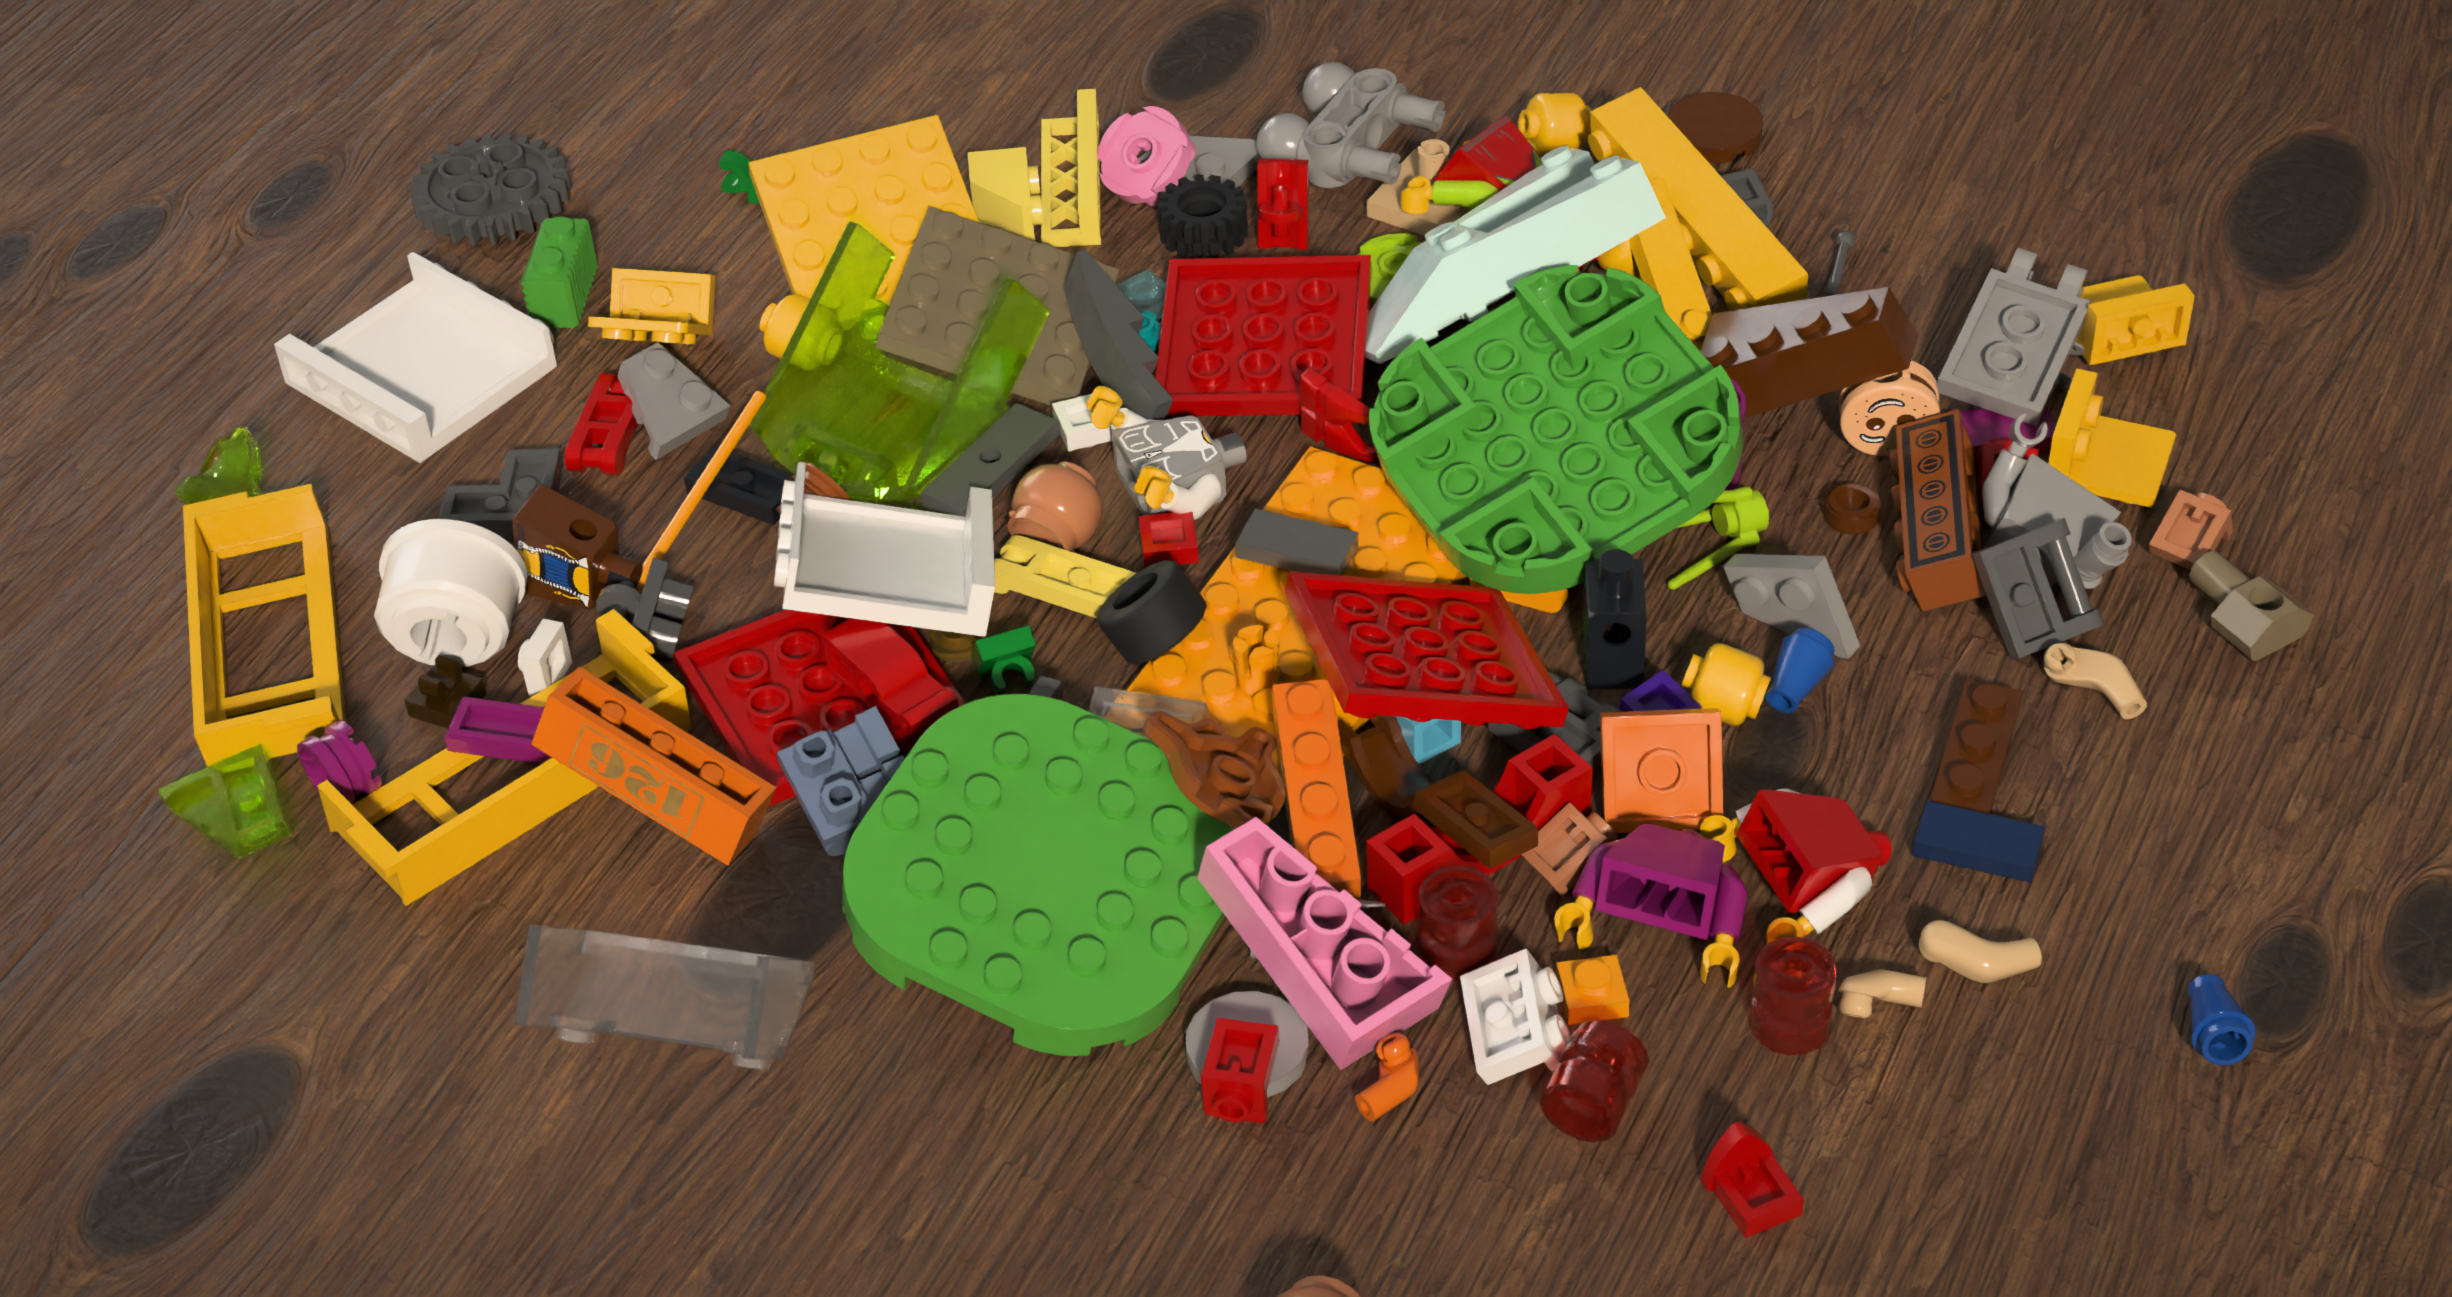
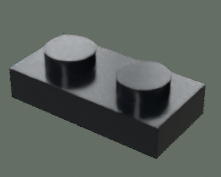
(743, 486)

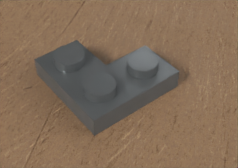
(496, 505)

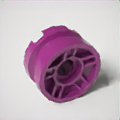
(339, 761)

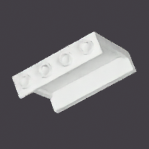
(422, 361)
(886, 560)

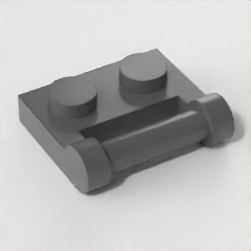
(2022, 593)

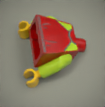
(1475, 170)

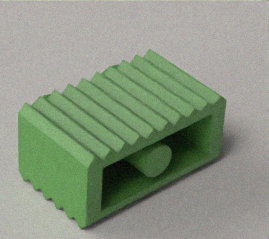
(560, 272)

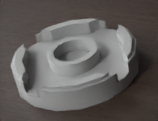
(1256, 1008)

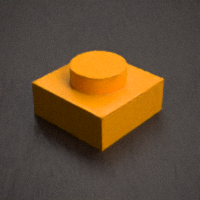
(1593, 989)

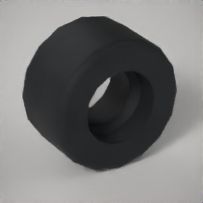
(1151, 612)

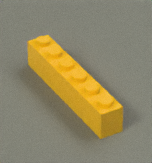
(1720, 230)

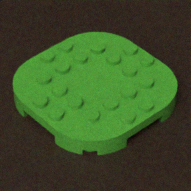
(1556, 430)
(1035, 874)

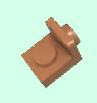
(2191, 528)
(1566, 846)

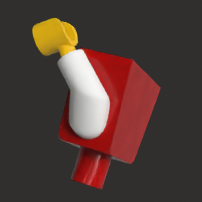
(1807, 851)

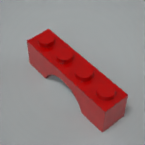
(1533, 783)

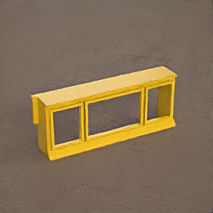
(237, 527)
(509, 811)

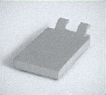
(2016, 340)

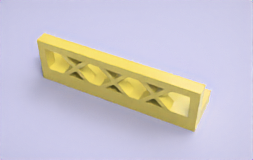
(1081, 180)

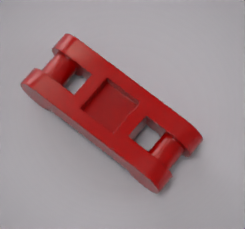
(604, 421)

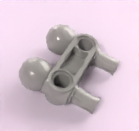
(1350, 125)

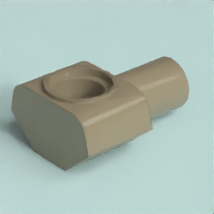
(2250, 613)

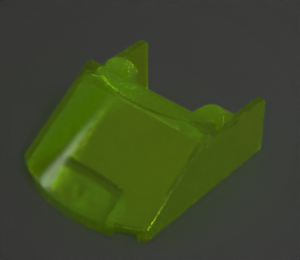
(870, 418)

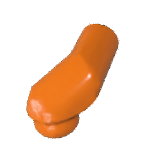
(1396, 1077)

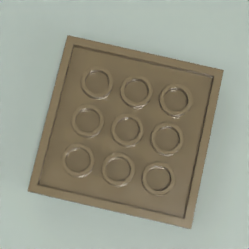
(951, 287)

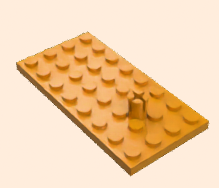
(1249, 625)

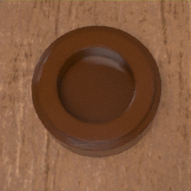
(1852, 509)

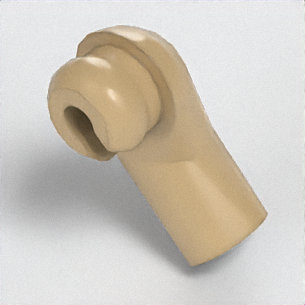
(1881, 985)

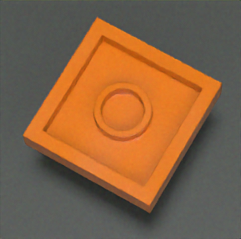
(1661, 768)

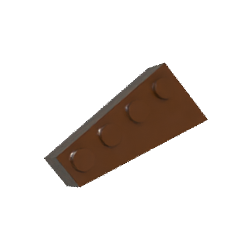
(1810, 346)

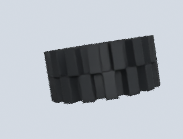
(1202, 217)

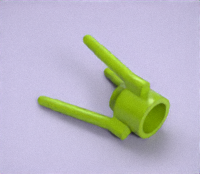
(1739, 515)

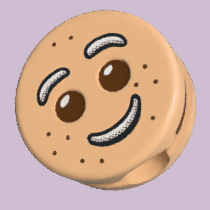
(1879, 405)

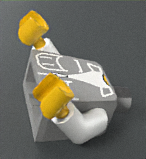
(1166, 462)

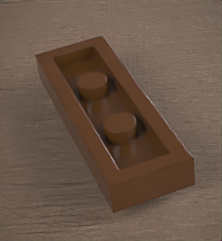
(1977, 746)

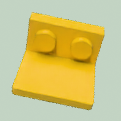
(2133, 319)
(2107, 453)

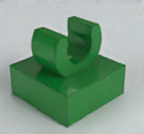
(1005, 652)

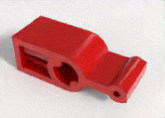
(886, 673)

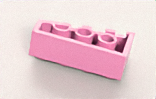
(1317, 945)

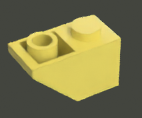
(1004, 190)

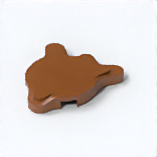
(1218, 772)

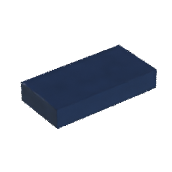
(1978, 841)

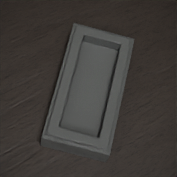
(1296, 544)

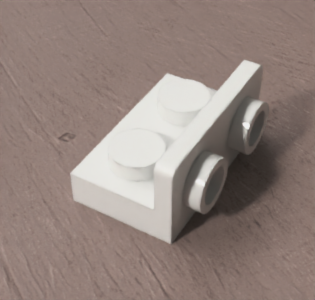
(1514, 1016)

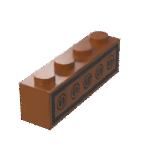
(1937, 510)

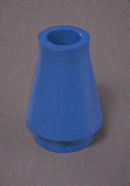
(1800, 666)
(2218, 1022)

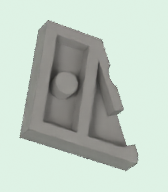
(669, 399)
(1793, 595)

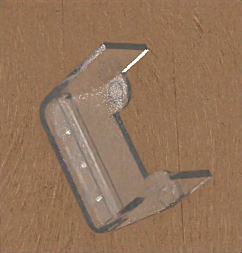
(662, 992)

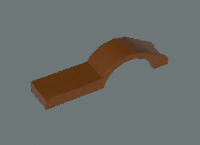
(1455, 805)

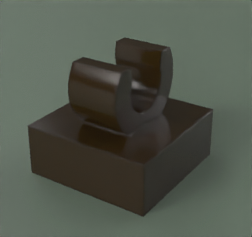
(441, 692)

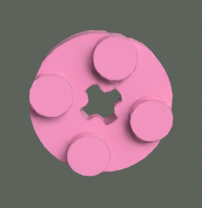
(1166, 165)

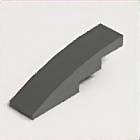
(1110, 337)

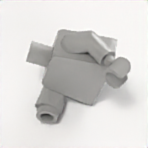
(2032, 493)

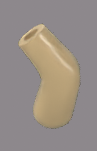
(2097, 672)
(1977, 957)

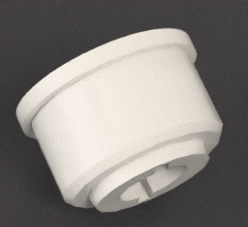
(448, 591)

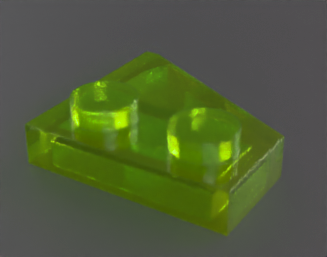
(232, 802)

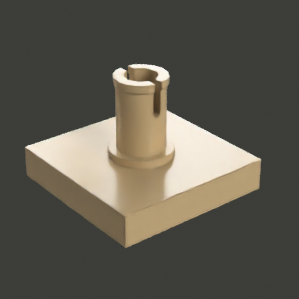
(1386, 200)

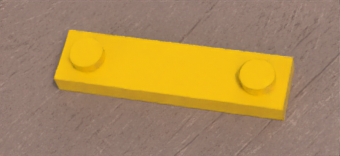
(1670, 271)

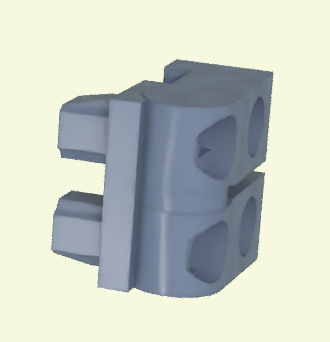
(841, 775)

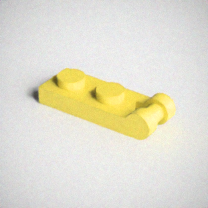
(1056, 575)

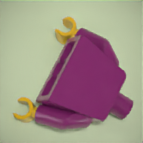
(1664, 882)

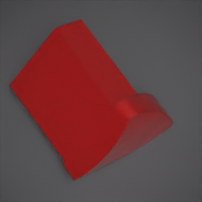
(1750, 1181)

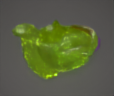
(229, 468)

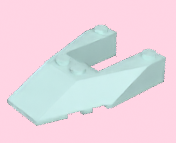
(1539, 222)

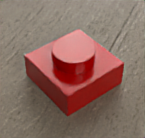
(1168, 538)

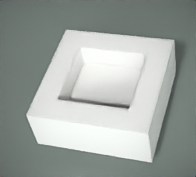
(1076, 424)
(544, 656)

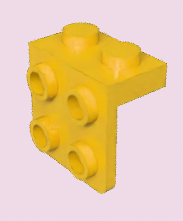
(663, 302)

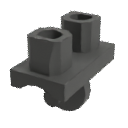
(658, 597)

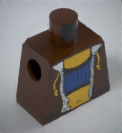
(569, 550)

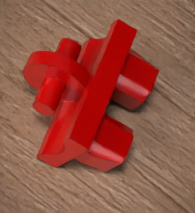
(1283, 203)

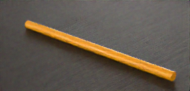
(703, 483)

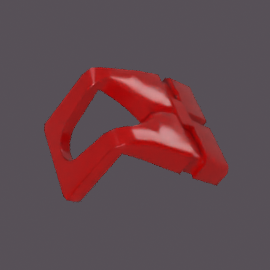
(1329, 414)

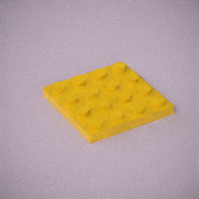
(868, 179)

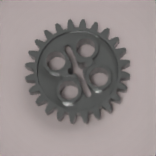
(490, 188)

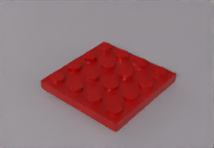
(1252, 325)
(1424, 651)
(774, 687)

